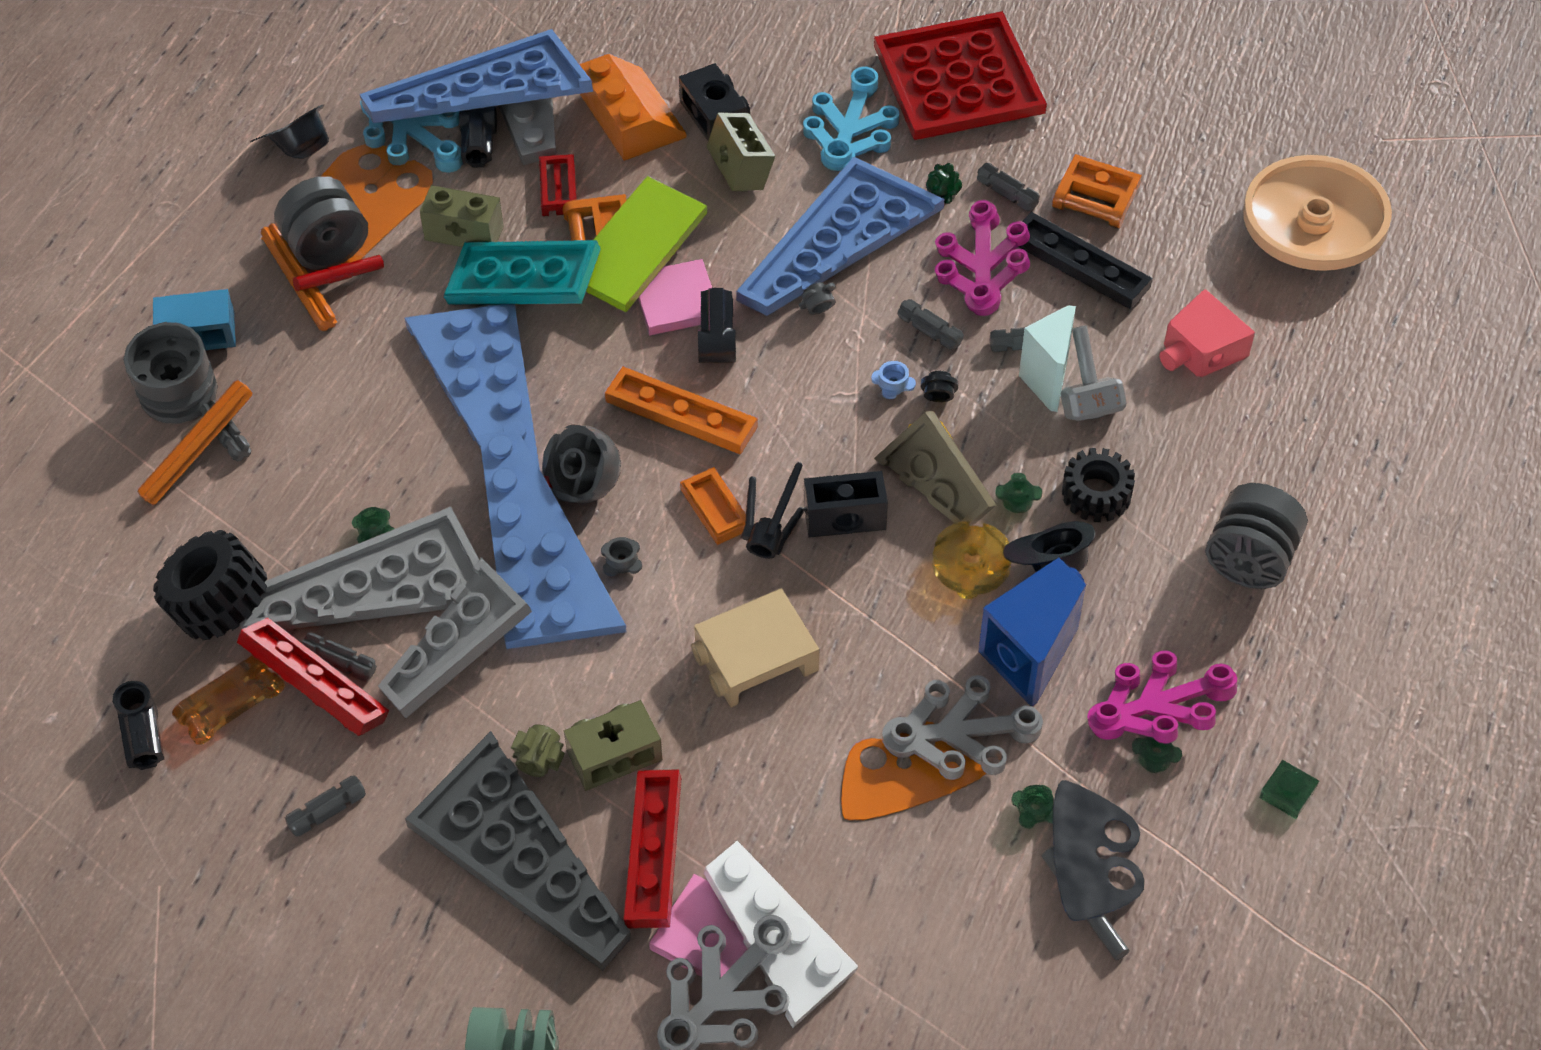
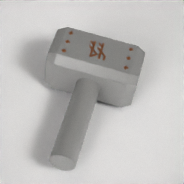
(1092, 397)

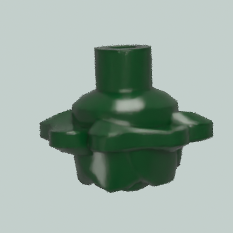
(944, 182)

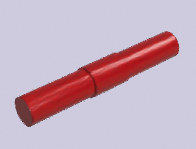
(338, 273)

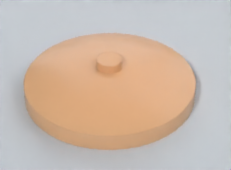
(1317, 212)

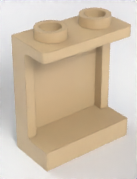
(754, 645)

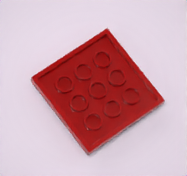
(959, 75)

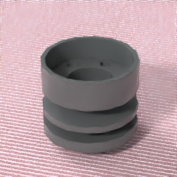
(170, 372)
(1256, 535)

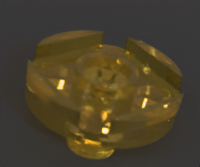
(966, 577)

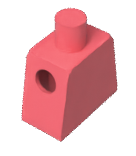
(1205, 337)

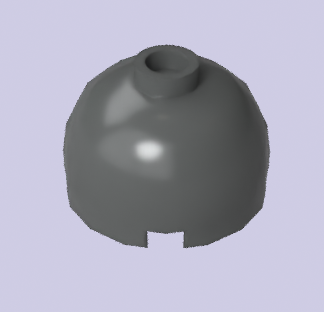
(581, 464)

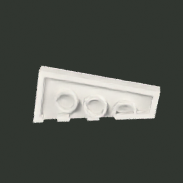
(812, 962)

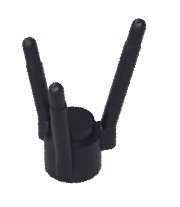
(765, 536)

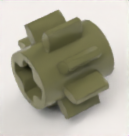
(537, 750)

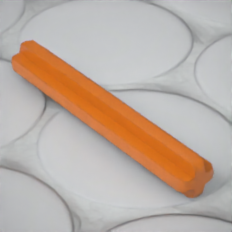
(312, 297)
(195, 442)

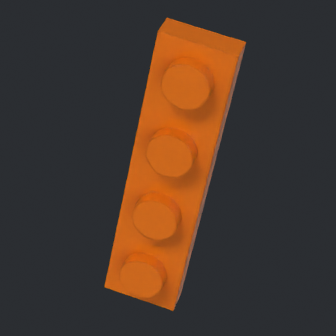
(681, 410)

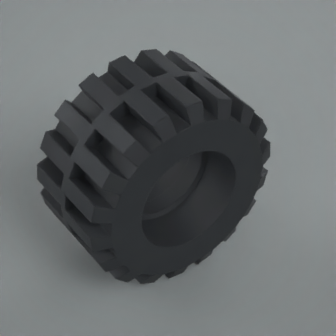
(210, 585)

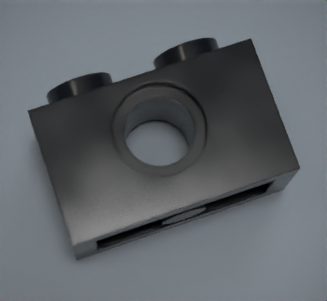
(708, 93)
(845, 504)

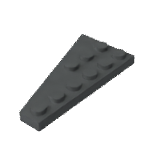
(510, 843)

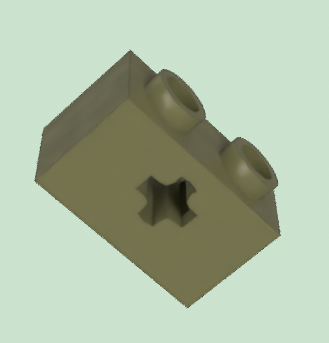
(740, 151)
(460, 217)
(613, 744)

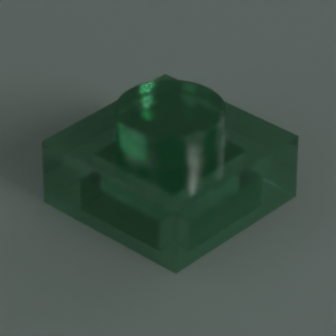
(1289, 789)

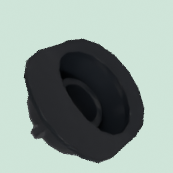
(302, 136)
(1065, 540)

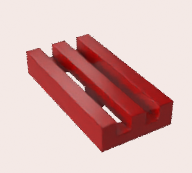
(558, 204)

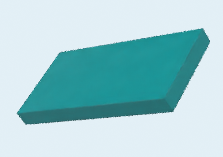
(522, 272)

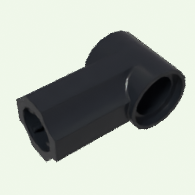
(477, 135)
(716, 334)
(138, 726)

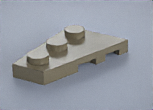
(936, 467)

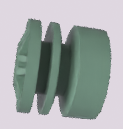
(490, 1031)

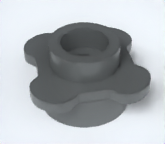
(818, 298)
(619, 548)

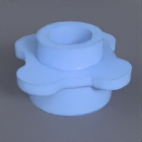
(893, 379)

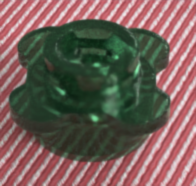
(1016, 501)
(371, 518)
(1154, 761)
(1038, 795)

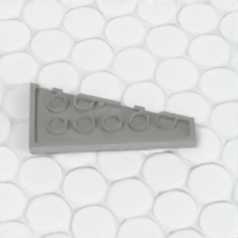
(382, 577)

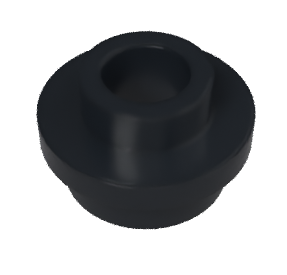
(939, 386)

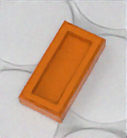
(714, 505)

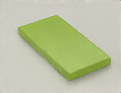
(641, 241)

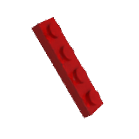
(313, 676)
(653, 849)

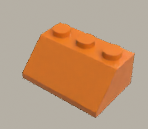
(629, 107)

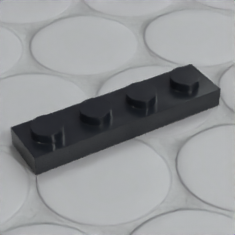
(1085, 262)

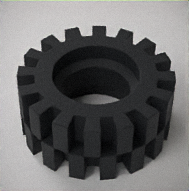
(1098, 467)

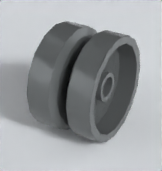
(320, 223)

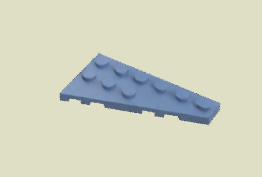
(504, 75)
(844, 224)
(479, 367)
(540, 551)

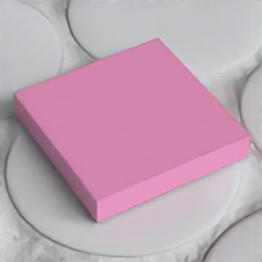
(675, 297)
(690, 913)

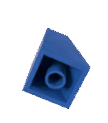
(1032, 628)

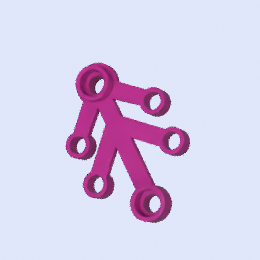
(984, 294)
(1115, 717)

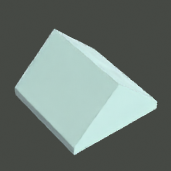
(1046, 355)

